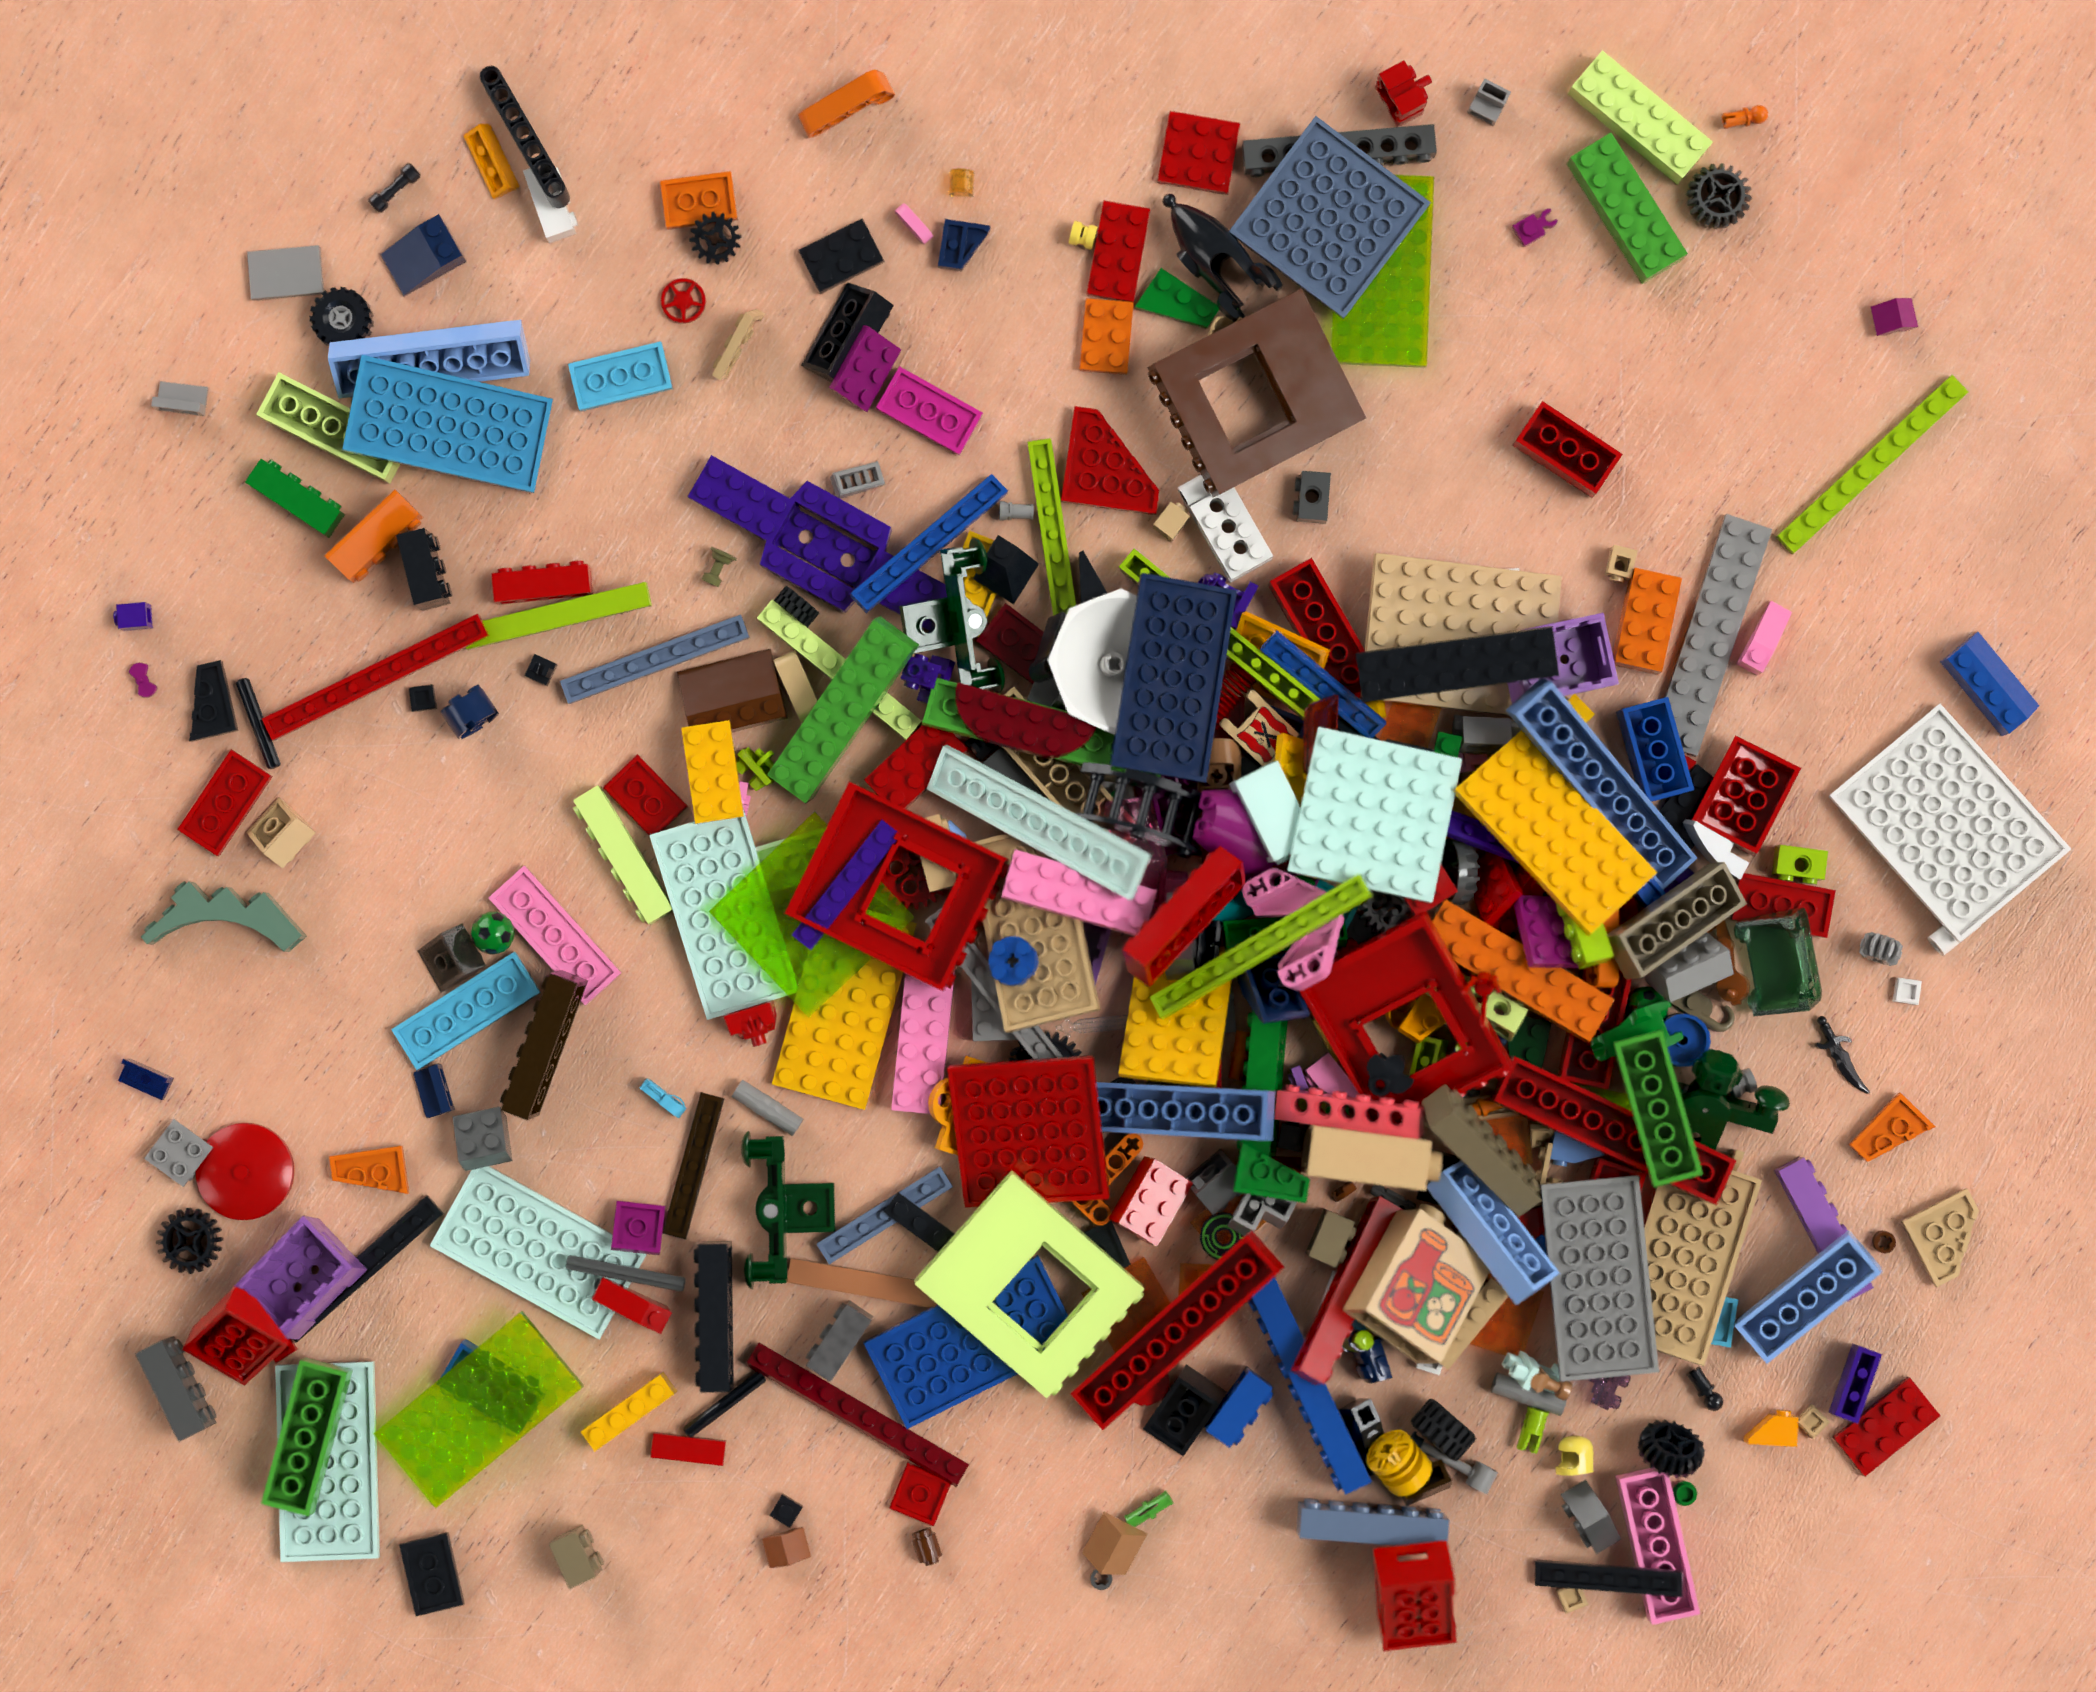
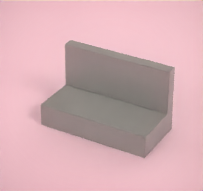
(181, 398)
(1484, 734)

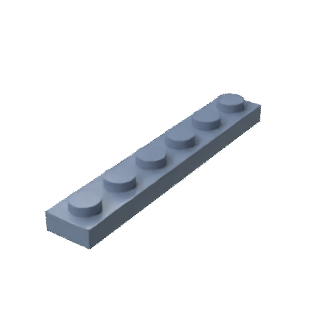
(876, 1220)

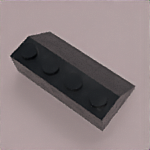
(852, 310)

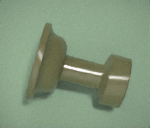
(720, 559)

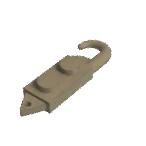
(1701, 1007)

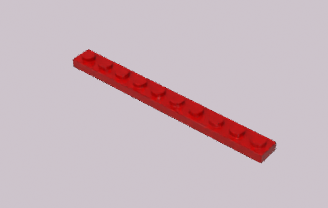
(375, 677)

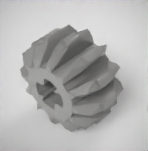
(1880, 949)

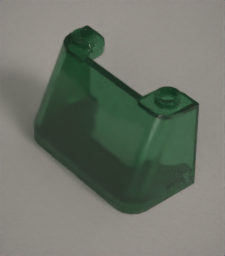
(1781, 962)

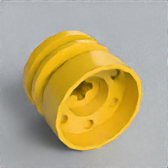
(1399, 1463)

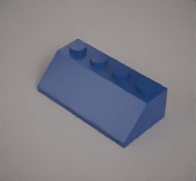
(1990, 684)
(1655, 749)

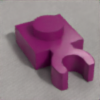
(1531, 228)

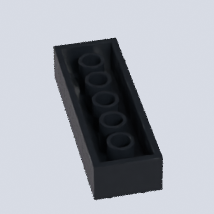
(715, 1316)

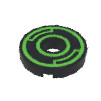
(1209, 1233)

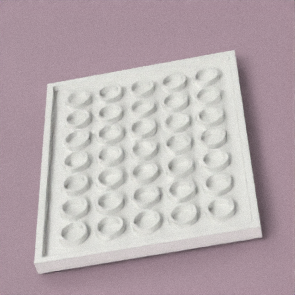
(1949, 823)

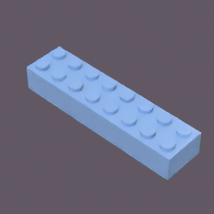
(466, 352)

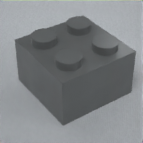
(482, 1138)

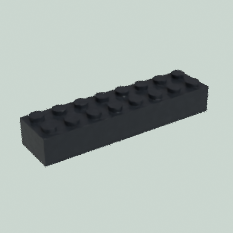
(1457, 664)

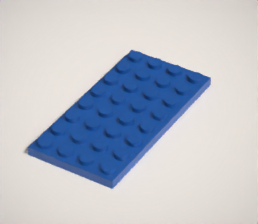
(939, 1363)

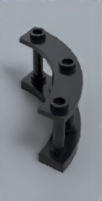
(1150, 785)

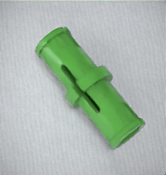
(1163, 1501)

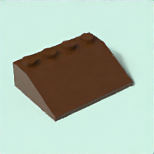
(733, 690)

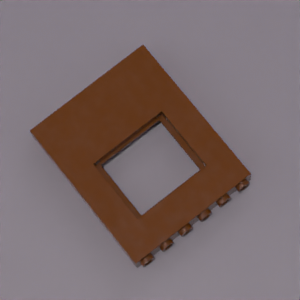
(1299, 372)

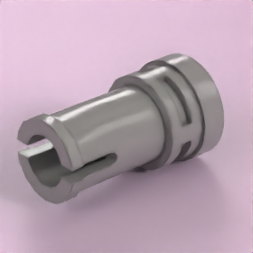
(1017, 511)

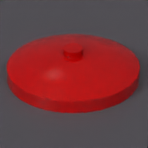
(246, 1171)

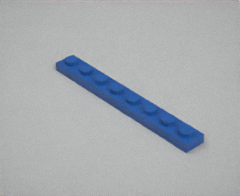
(928, 543)

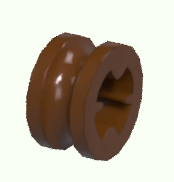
(1891, 1244)

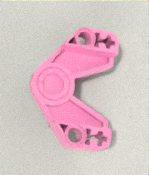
(1308, 952)

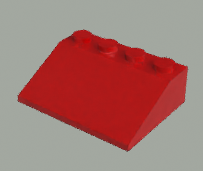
(1746, 795)
(236, 1337)

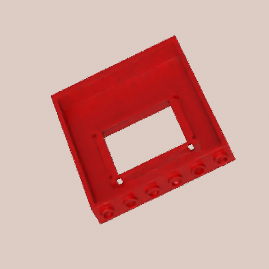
(847, 830)
(1387, 975)

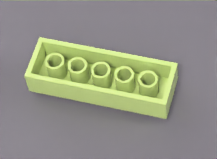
(1639, 117)
(318, 422)

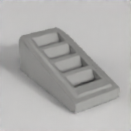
(845, 474)

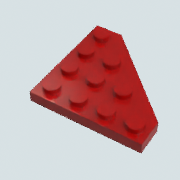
(1103, 470)

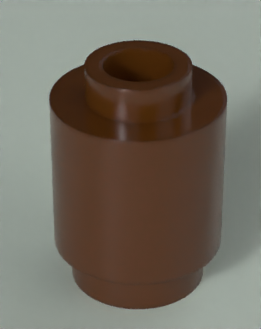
(926, 1546)

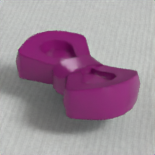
(145, 687)

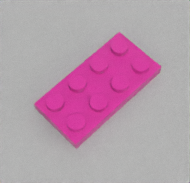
(929, 410)

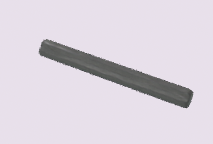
(625, 1273)

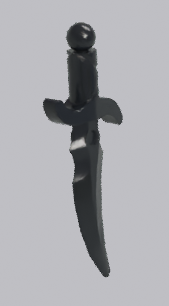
(1839, 1054)

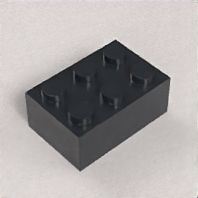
(424, 569)

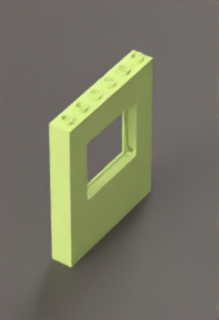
(989, 1255)

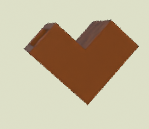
(786, 1547)

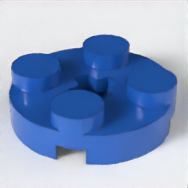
(1022, 971)

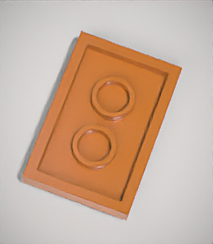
(692, 196)
(1106, 336)

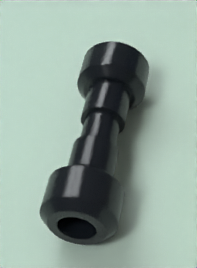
(380, 200)

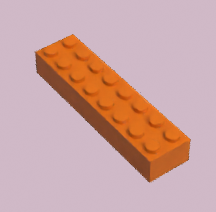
(1545, 991)

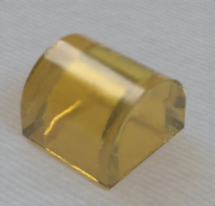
(961, 182)

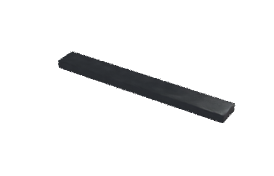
(387, 1247)

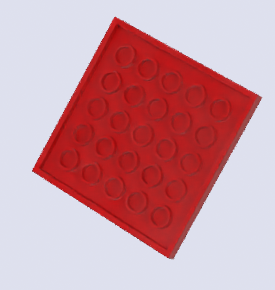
(1030, 1120)

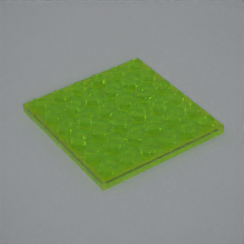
(757, 921)

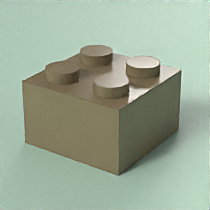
(1330, 1238)
(576, 1556)

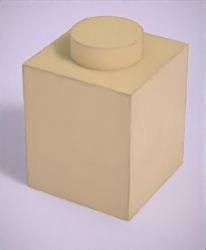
(1172, 520)

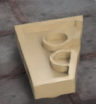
(743, 333)

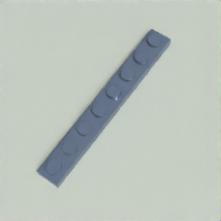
(654, 659)

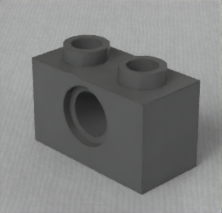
(1312, 482)

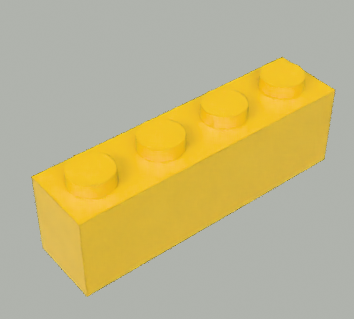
(628, 1411)

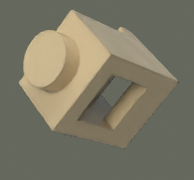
(1626, 557)

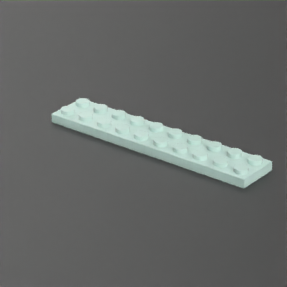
(1038, 822)

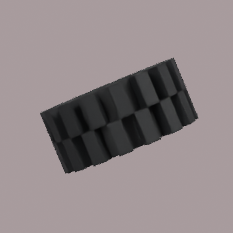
(796, 606)

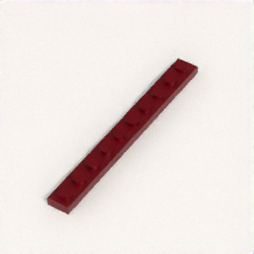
(857, 1414)

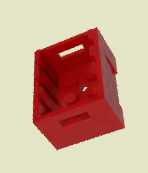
(1404, 1582)

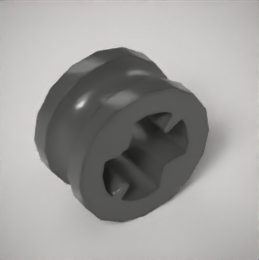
(1101, 1586)

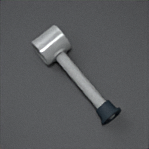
(1479, 1476)

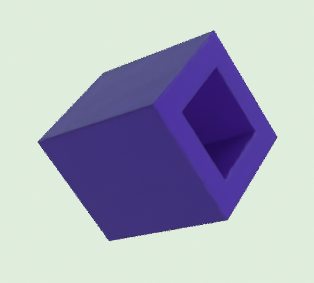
(133, 616)

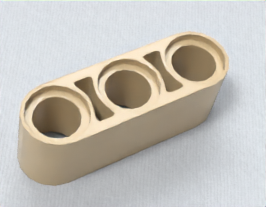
(796, 684)

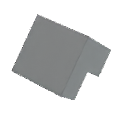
(1489, 102)

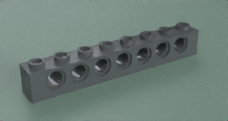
(1421, 135)

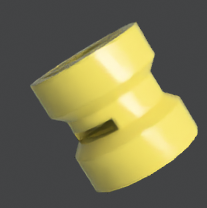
(1088, 237)

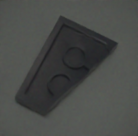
(213, 704)

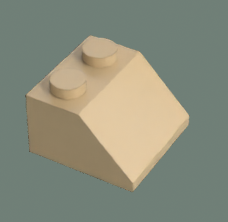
(280, 833)

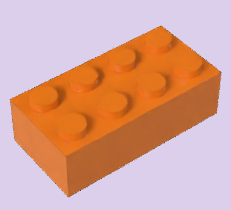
(1646, 621)

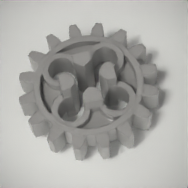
(1392, 917)

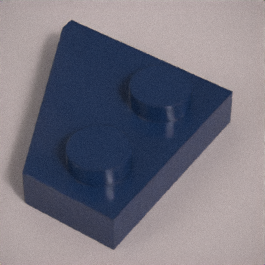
(960, 243)

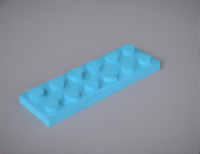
(466, 1011)

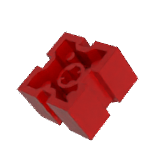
(1401, 93)

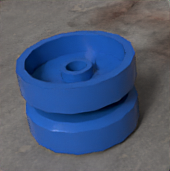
(1696, 1039)

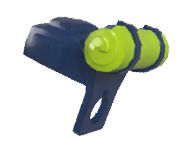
(1370, 1356)

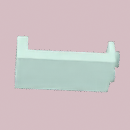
(1270, 808)

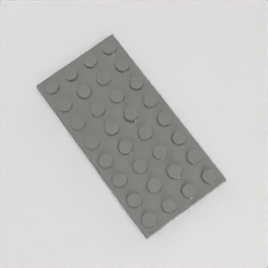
(1603, 1279)

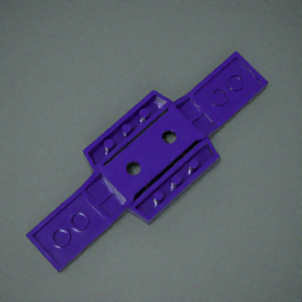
(781, 521)

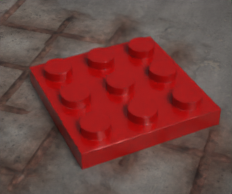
(1198, 152)

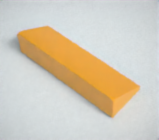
(491, 160)

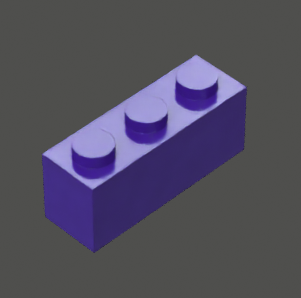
(1855, 1383)

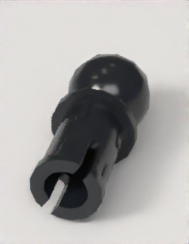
(1713, 1400)

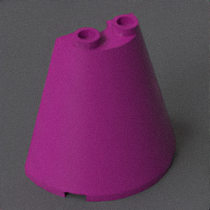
(1229, 826)

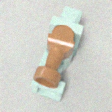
(1539, 1377)

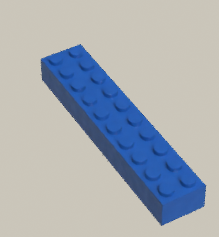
(1316, 1400)

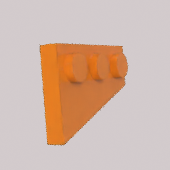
(1889, 1128)
(372, 1168)

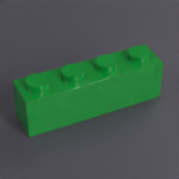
(294, 497)

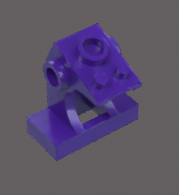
(1242, 598)
(923, 674)

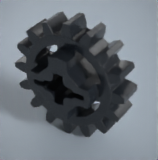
(728, 242)

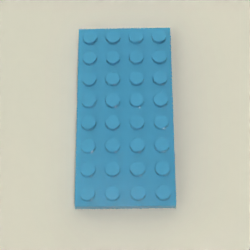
(447, 424)

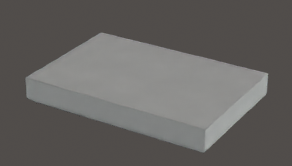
(285, 272)

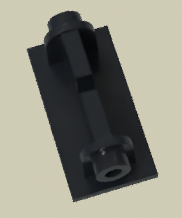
(1208, 943)

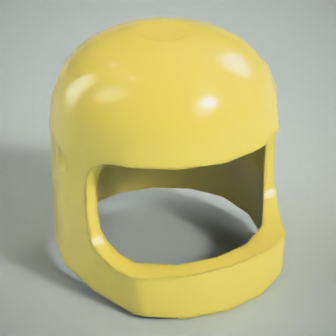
(1576, 1456)

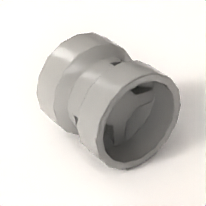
(1747, 1084)

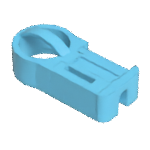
(663, 1098)

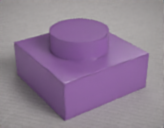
(1297, 1077)

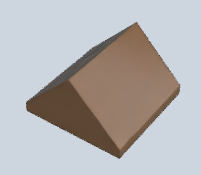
(1113, 1545)

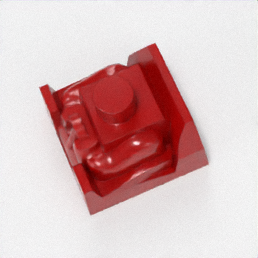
(753, 1022)

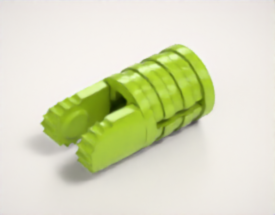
(1533, 1424)

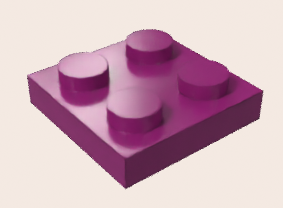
(638, 1228)

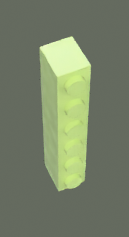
(623, 854)

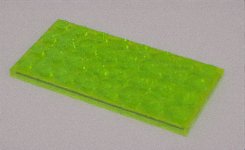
(1393, 313)
(479, 1409)

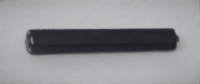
(255, 716)
(724, 1404)

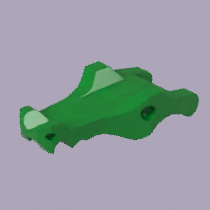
(1638, 1022)

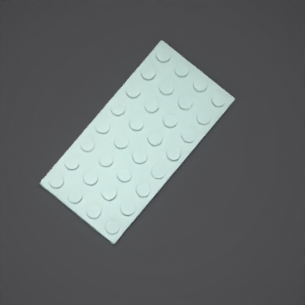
(698, 870)
(525, 1244)
(348, 1505)

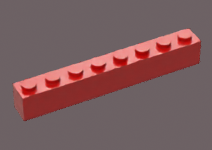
(1331, 1323)

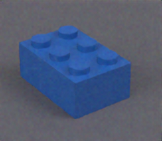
(1239, 1407)

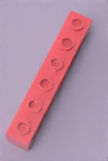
(1289, 1110)

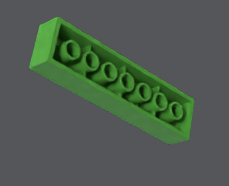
(843, 709)

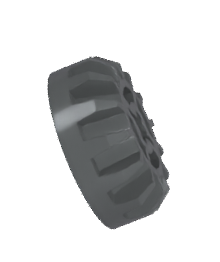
(1462, 868)

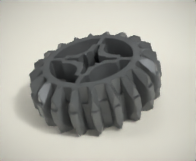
(1714, 187)

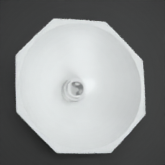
(1092, 657)

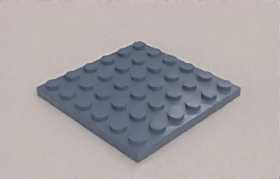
(1329, 217)

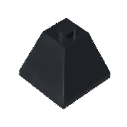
(1006, 570)

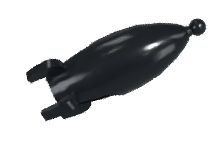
(1206, 246)

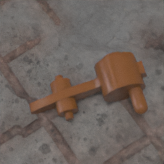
(1737, 986)

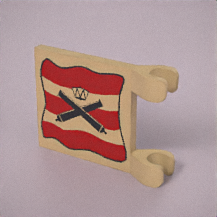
(1259, 730)

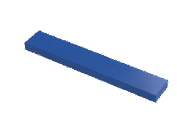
(1322, 684)

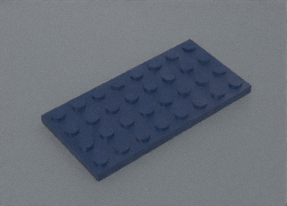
(1173, 678)

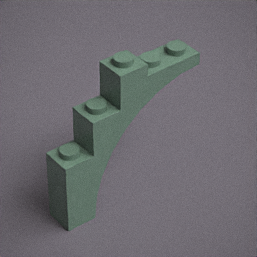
(194, 907)

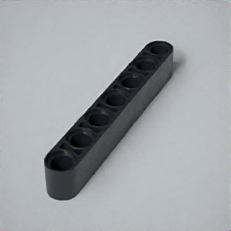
(527, 146)

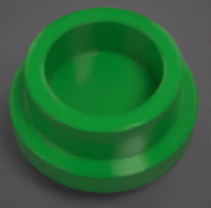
(1684, 1493)

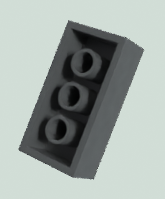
(176, 1388)

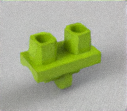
(759, 763)

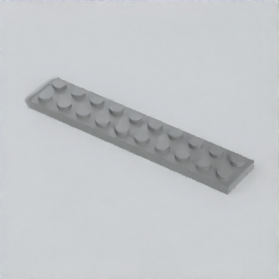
(1714, 627)

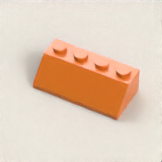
(374, 537)

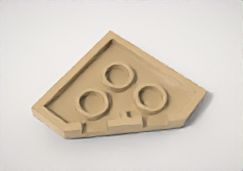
(1943, 1235)

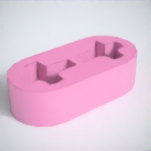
(913, 223)

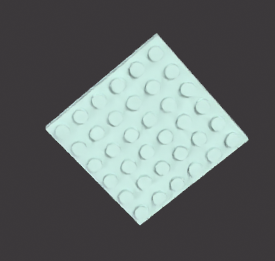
(1374, 814)

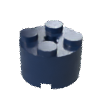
(469, 713)

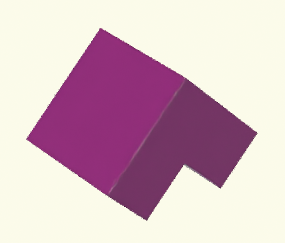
(1894, 316)

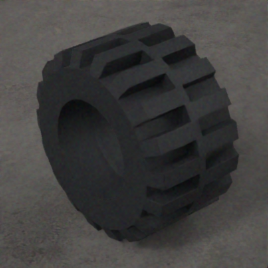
(1443, 1430)

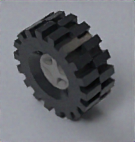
(333, 310)

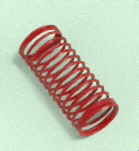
(1247, 677)

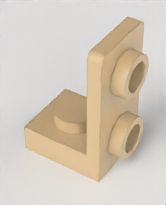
(1544, 1156)

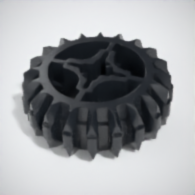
(196, 1248)
(1671, 1448)

